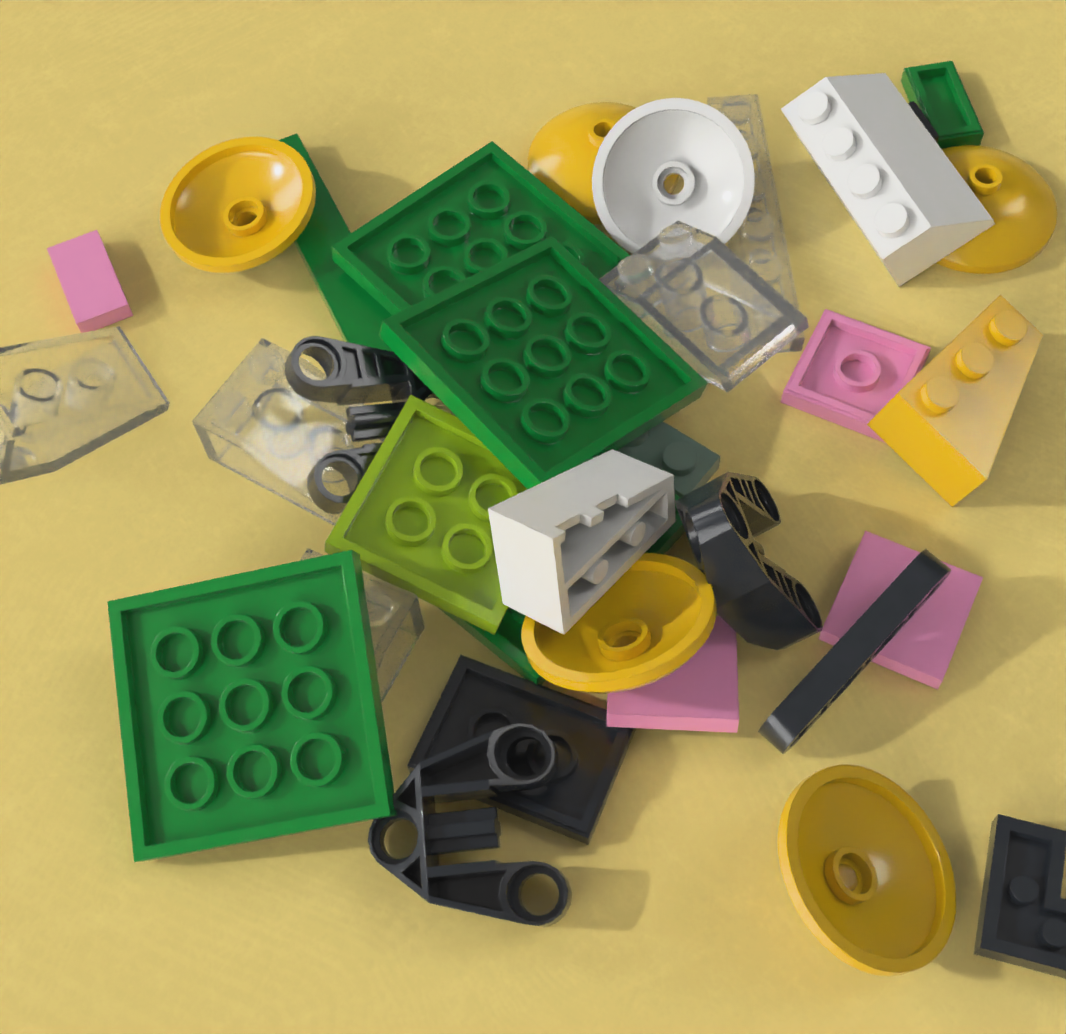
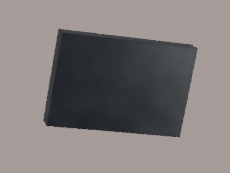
(589, 753)

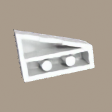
(578, 535)

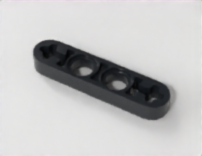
(854, 651)

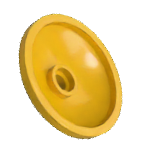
(567, 149)
(1016, 201)
(238, 204)
(632, 634)
(867, 870)

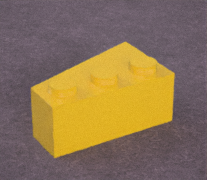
(961, 402)

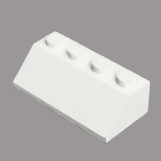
(887, 171)

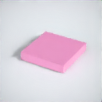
(852, 371)
(930, 637)
(692, 698)

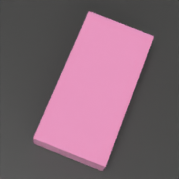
(89, 282)

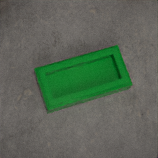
(943, 102)

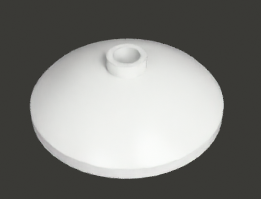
(667, 140)

